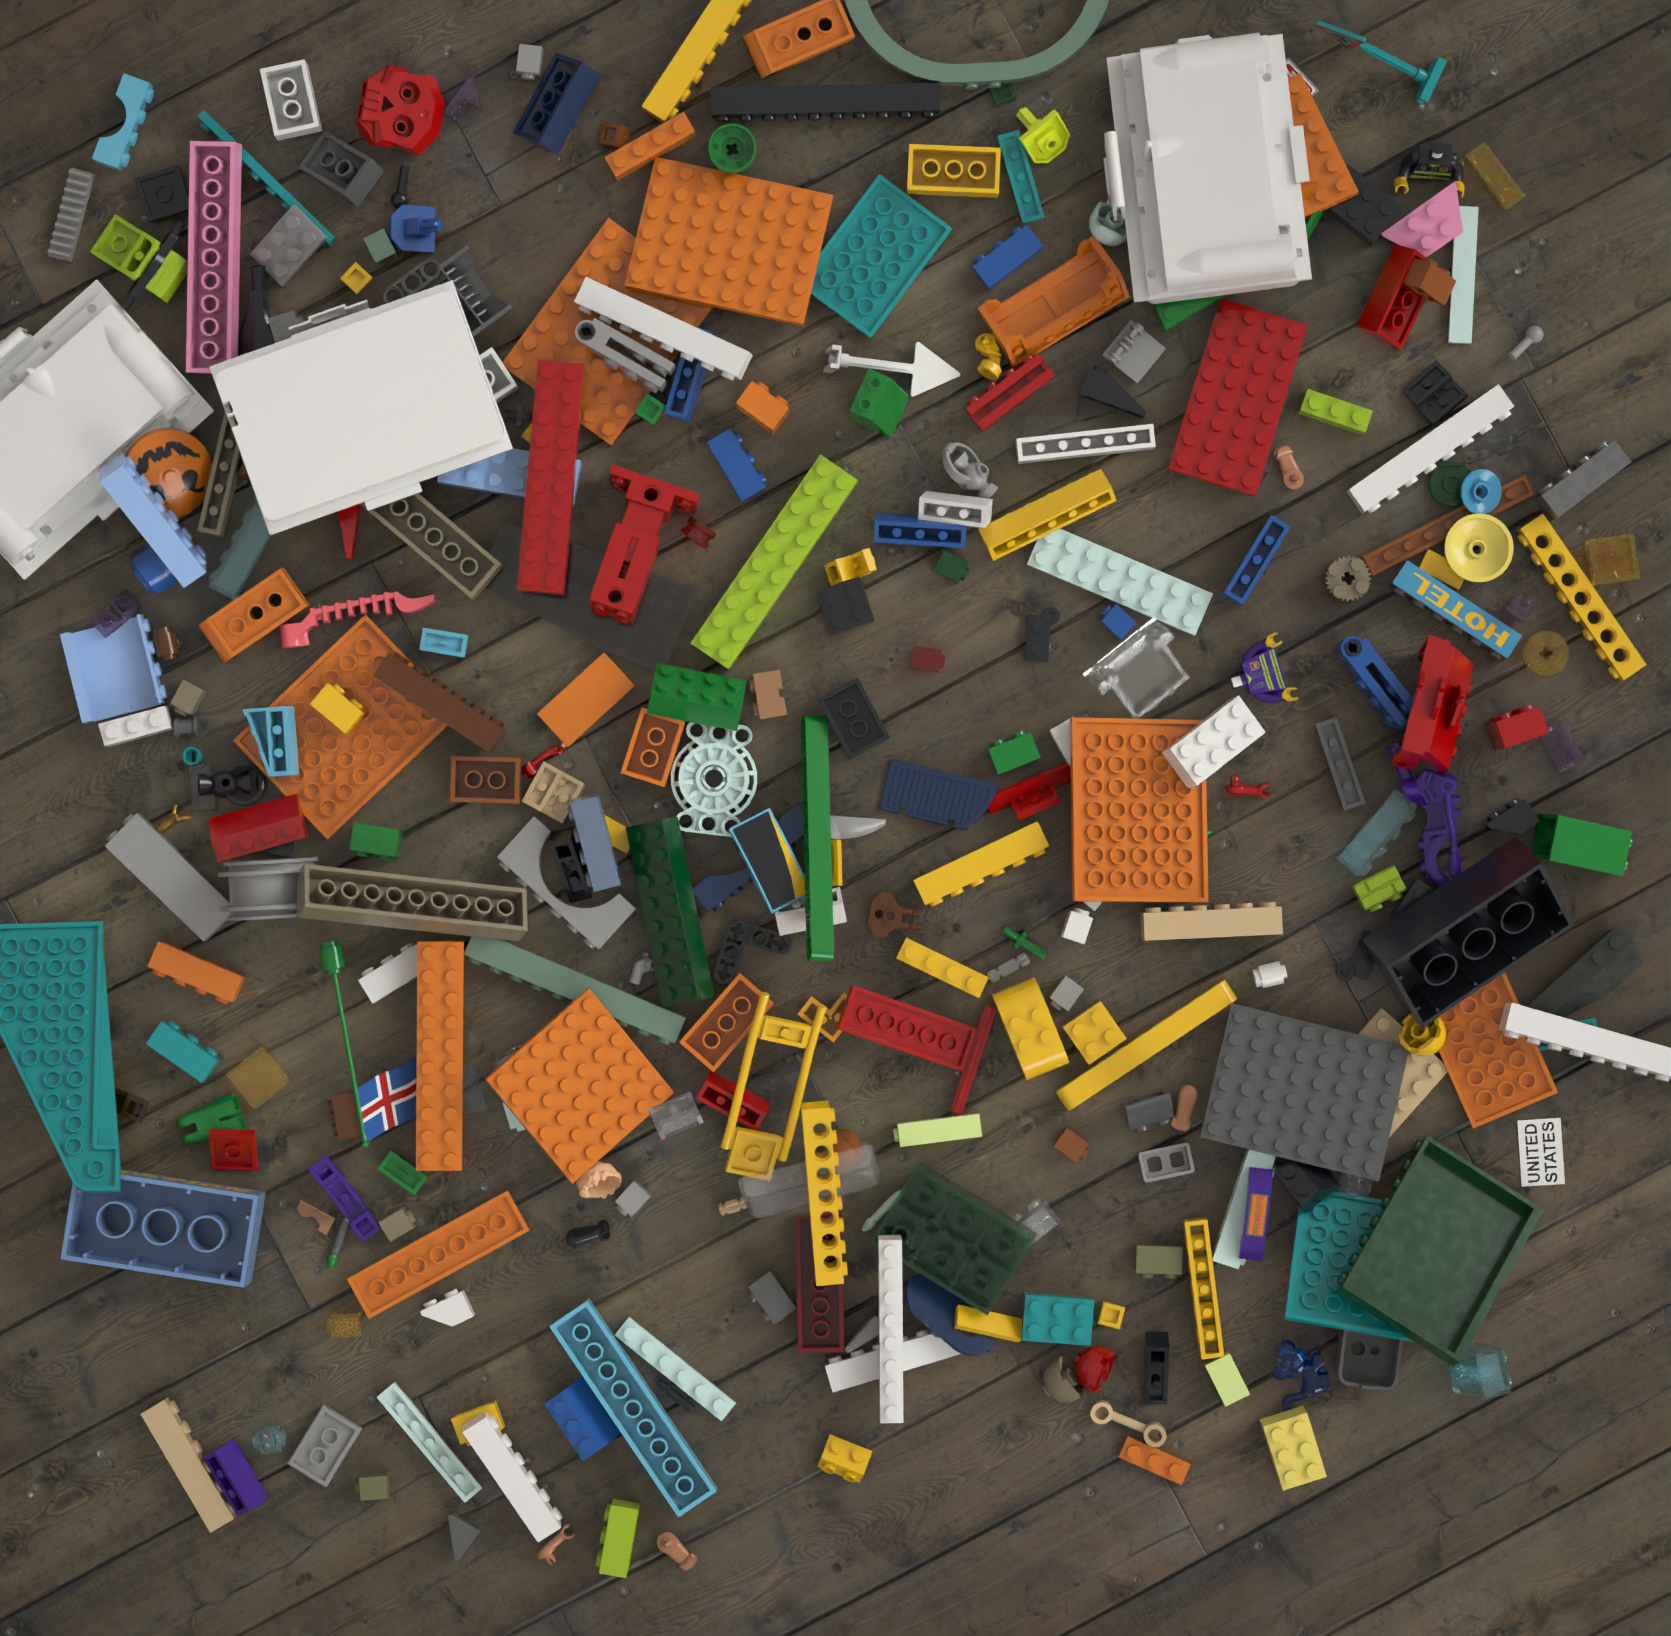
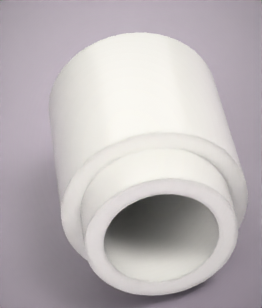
(1269, 974)

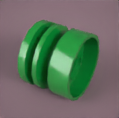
(729, 136)

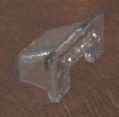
(1140, 670)

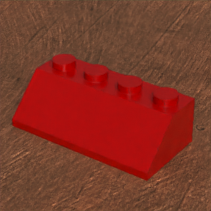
(1392, 303)
(257, 828)

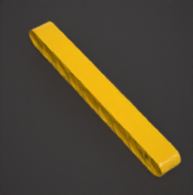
(1146, 1045)

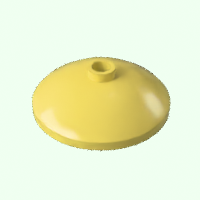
(1494, 544)

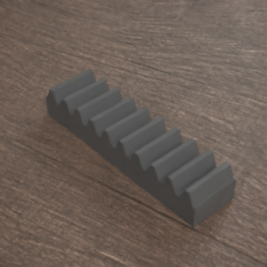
(1339, 763)

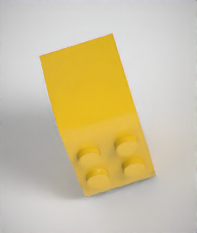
(1030, 1028)

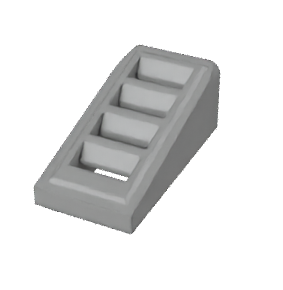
(865, 1334)

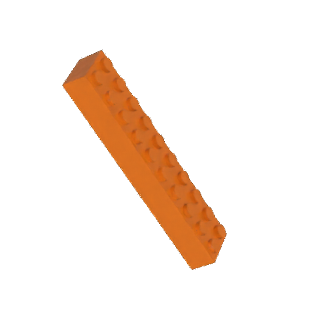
(439, 1054)

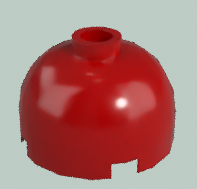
(1094, 1366)

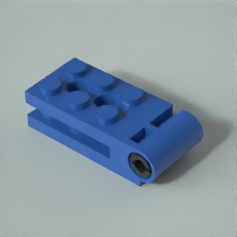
(1379, 698)

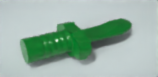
(1021, 940)

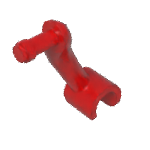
(530, 769)

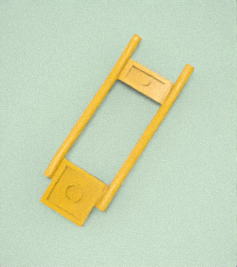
(753, 1150)

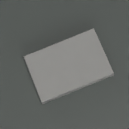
(324, 1445)

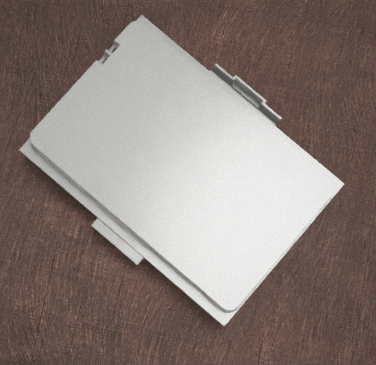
(1207, 168)
(360, 407)
(67, 409)

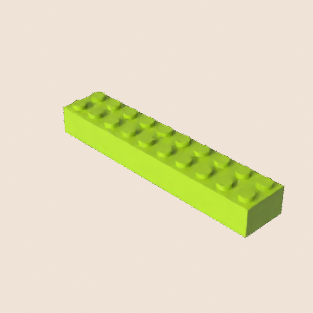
(774, 562)

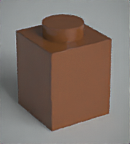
(1071, 1145)

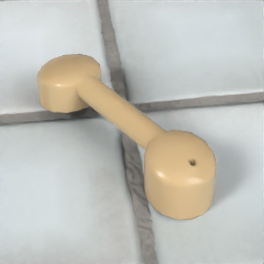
(1102, 1413)

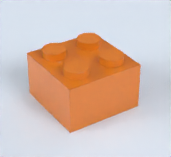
(763, 407)

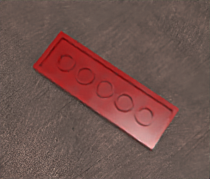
(906, 1028)

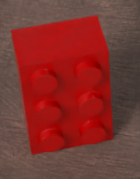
(1513, 729)

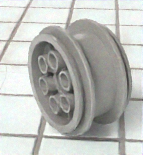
(263, 888)

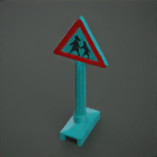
(1427, 79)

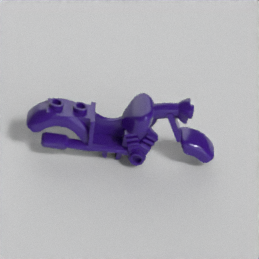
(1434, 794)

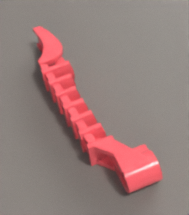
(296, 634)

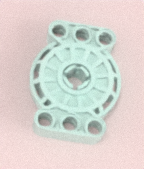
(706, 800)

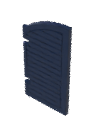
(936, 795)

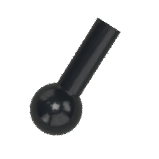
(400, 197)

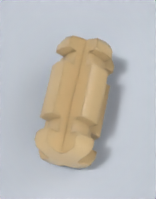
(732, 1206)

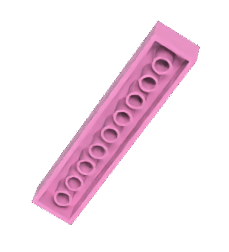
(213, 254)

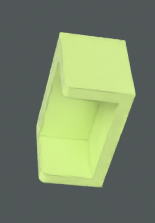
(1226, 1379)

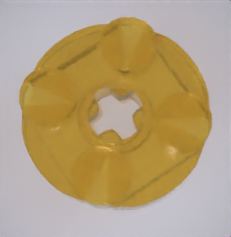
(1555, 644)

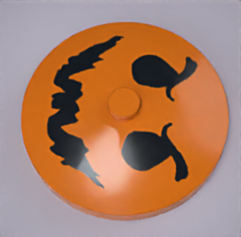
(174, 466)

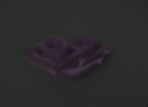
(116, 614)

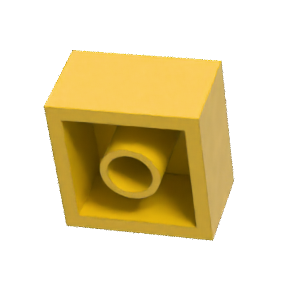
(1094, 1032)

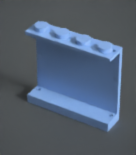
(114, 672)

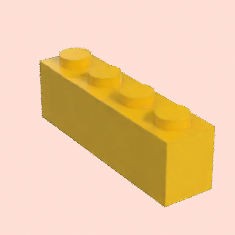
(942, 967)

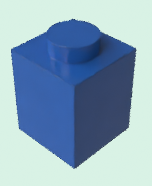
(1117, 621)

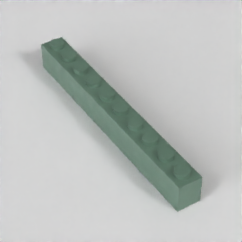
(570, 984)

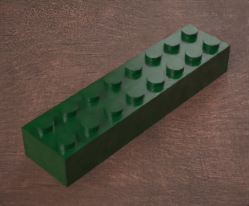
(670, 911)

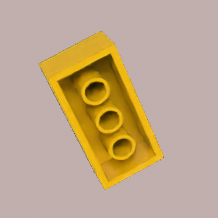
(953, 170)

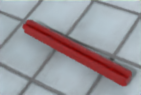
(973, 1060)

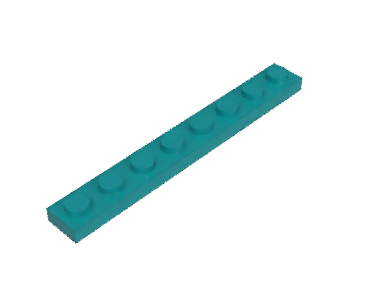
(259, 173)

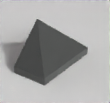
(461, 1534)

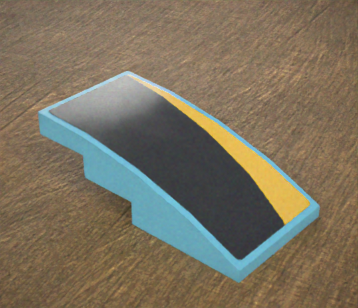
(769, 860)

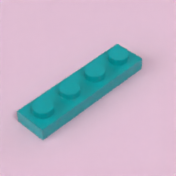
(1020, 177)

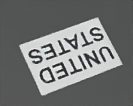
(1541, 1152)

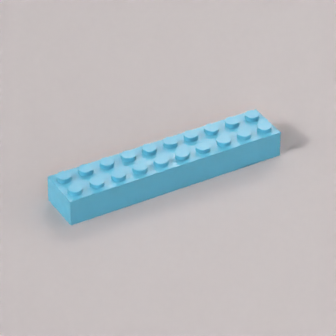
(633, 1407)

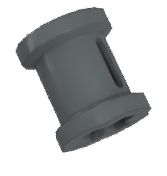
(186, 727)

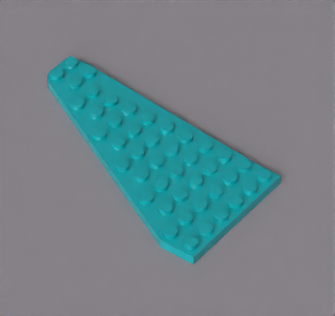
(61, 1041)

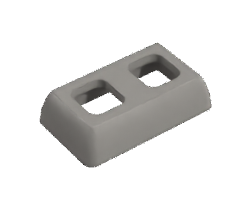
(1167, 1170)

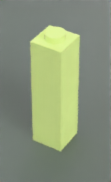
(938, 1129)

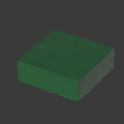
(1003, 94)

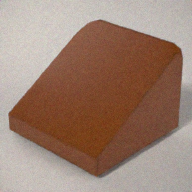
(614, 135)

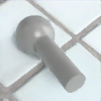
(1533, 335)

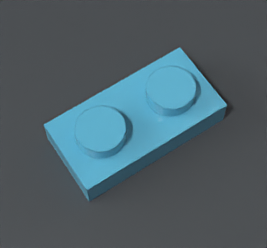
(444, 642)

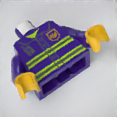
(1263, 673)

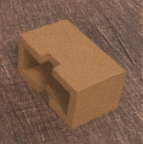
(769, 702)

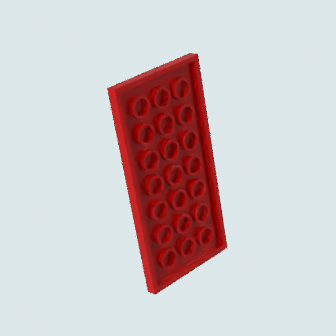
(1237, 397)

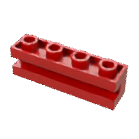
(1010, 392)

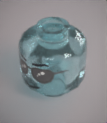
(269, 1439)

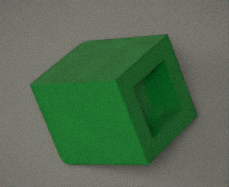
(650, 409)

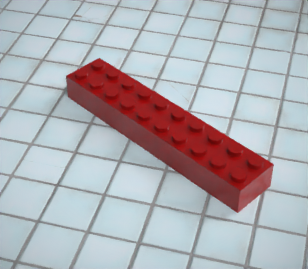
(551, 477)

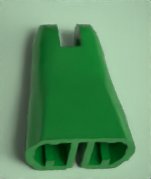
(220, 1114)

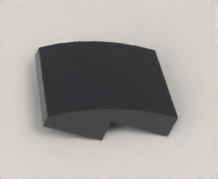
(1434, 393)

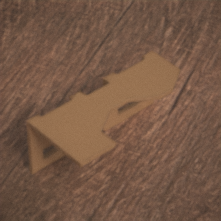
(324, 1220)

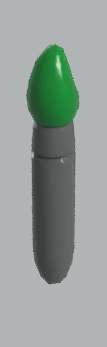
(337, 1244)

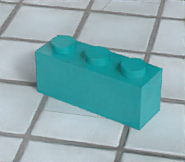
(184, 1050)

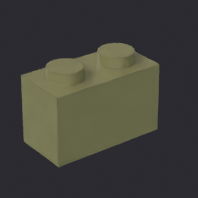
(1158, 1259)

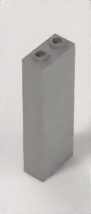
(169, 875)

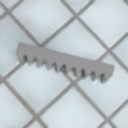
(71, 215)

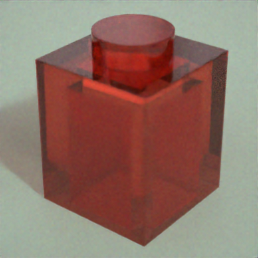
(927, 659)

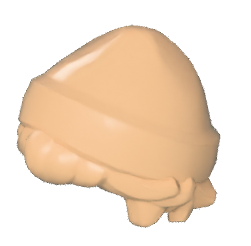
(599, 1181)

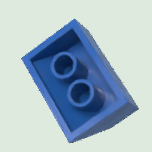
(582, 1418)

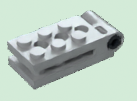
(602, 338)

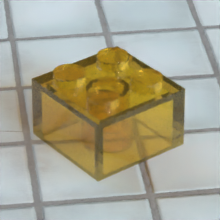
(1611, 560)

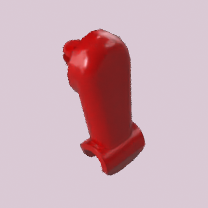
(1238, 788)

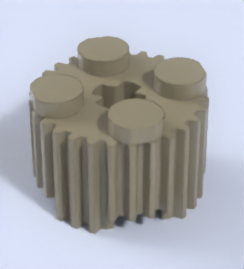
(1353, 568)

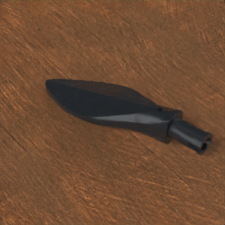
(256, 328)

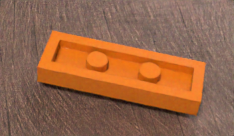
(1154, 1460)

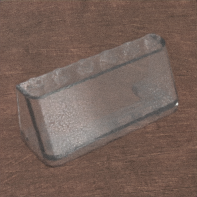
(787, 1186)

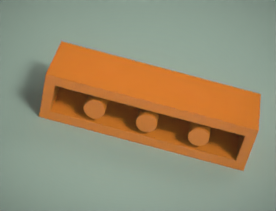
(649, 146)
(196, 971)

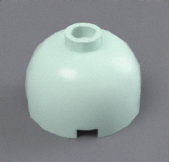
(1105, 228)

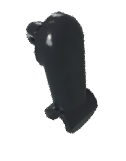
(580, 1235)

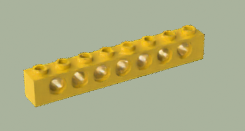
(1593, 603)
(825, 1272)

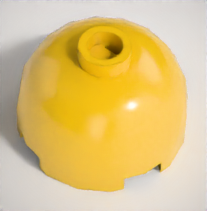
(1423, 1040)

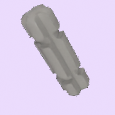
(1008, 967)

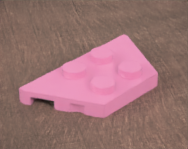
(1430, 224)

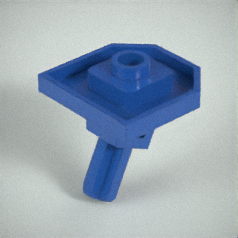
(414, 228)

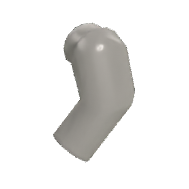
(640, 967)

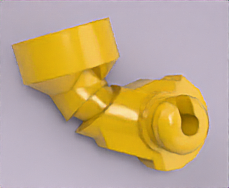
(987, 346)

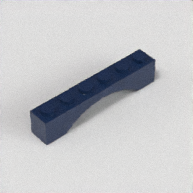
(716, 888)

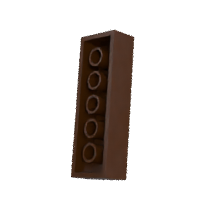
(440, 703)

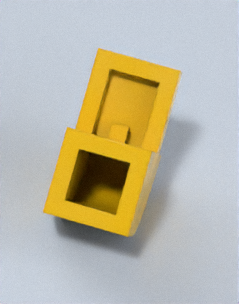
(850, 567)

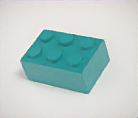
(1057, 1318)

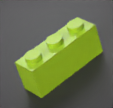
(1335, 412)

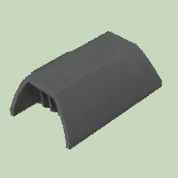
(476, 300)

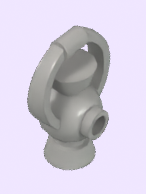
(972, 474)

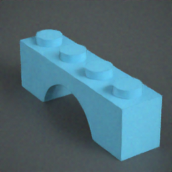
(114, 149)

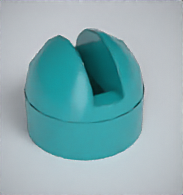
(188, 756)

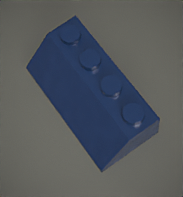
(557, 103)

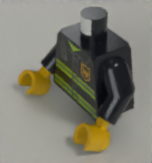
(1431, 162)

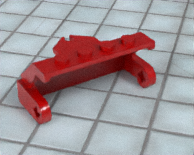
(1436, 706)

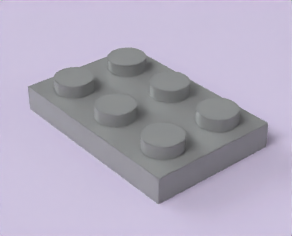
(288, 245)

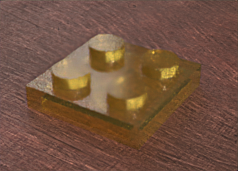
(258, 1077)

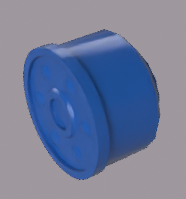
(152, 571)

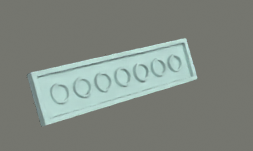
(1121, 580)

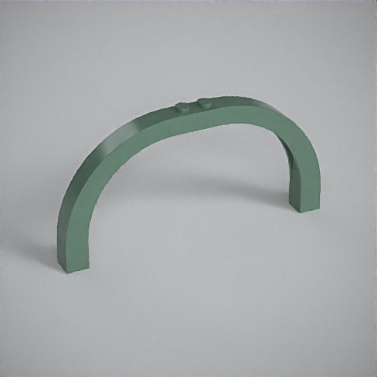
(974, 74)

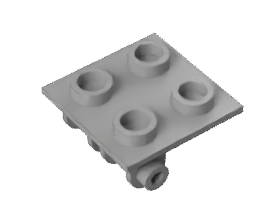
(1134, 351)

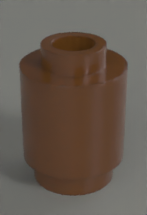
(165, 643)

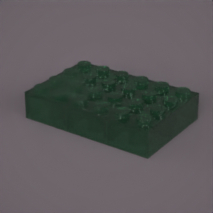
(955, 1237)

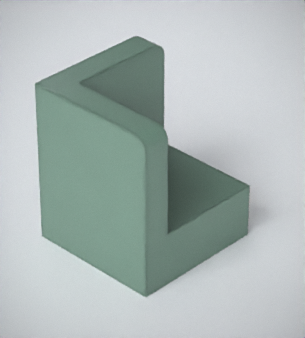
(380, 246)

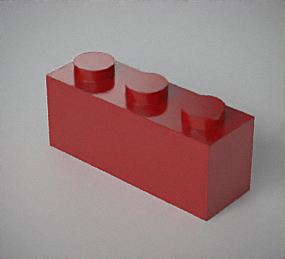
(719, 1094)

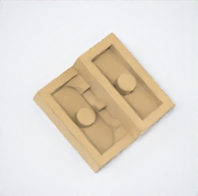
(552, 792)

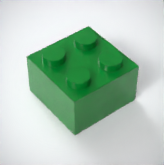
(376, 840)

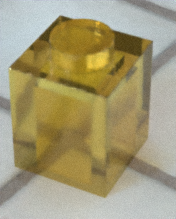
(344, 1324)

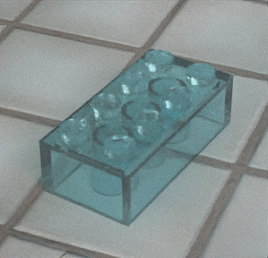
(1481, 1372)

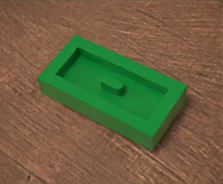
(402, 1172)

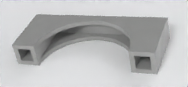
(524, 859)

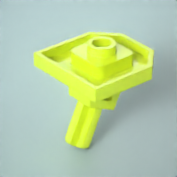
(1044, 137)

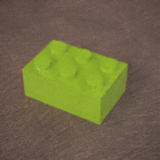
(618, 1537)

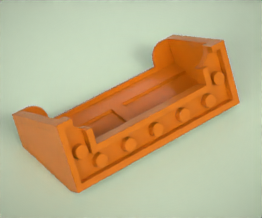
(1055, 303)

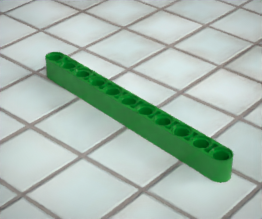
(817, 839)

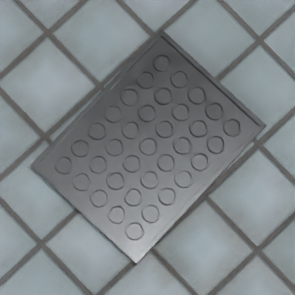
(1304, 1092)

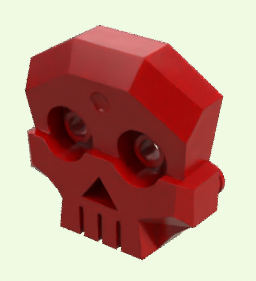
(418, 113)

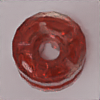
(698, 533)

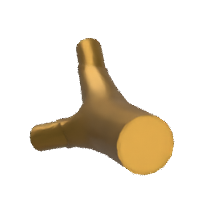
(172, 819)

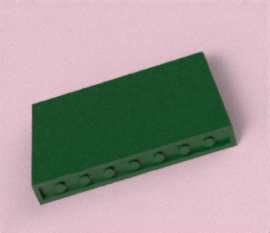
(1439, 1250)

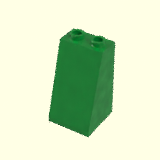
(879, 403)
(1581, 844)

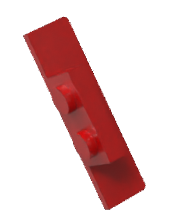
(1032, 793)

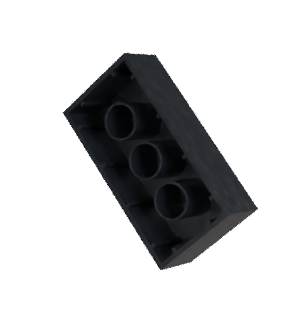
(1469, 931)

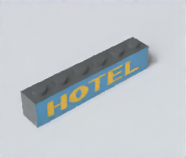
(1455, 610)

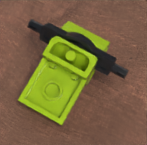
(142, 259)

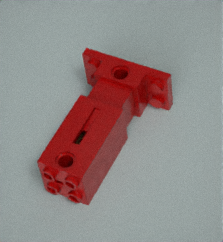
(635, 542)

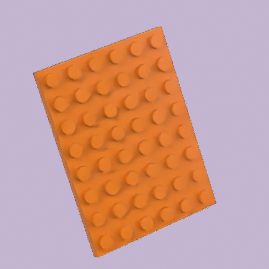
(729, 241)
(607, 393)
(342, 769)
(1132, 815)

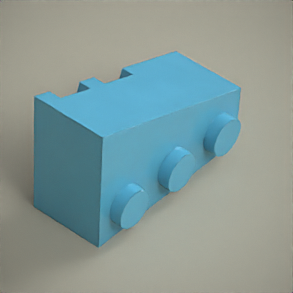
(276, 738)

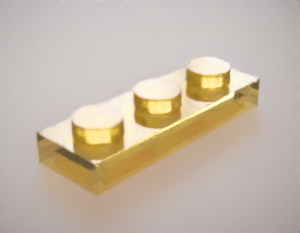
(1495, 176)

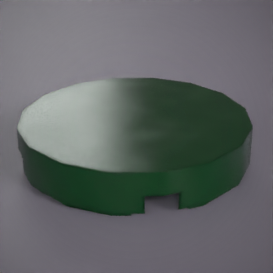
(1446, 483)

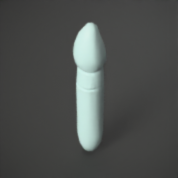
(880, 1212)

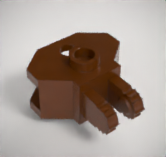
(891, 915)

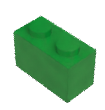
(1013, 753)

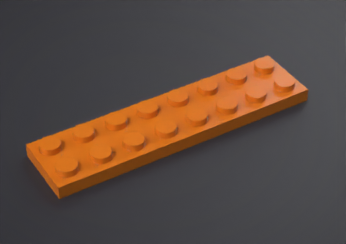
(438, 1254)

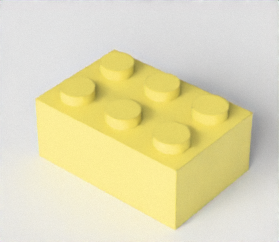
(1293, 1448)

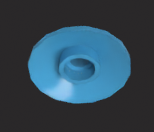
(1489, 491)

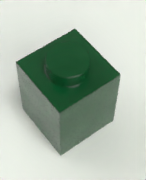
(951, 567)

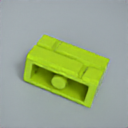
(1379, 888)

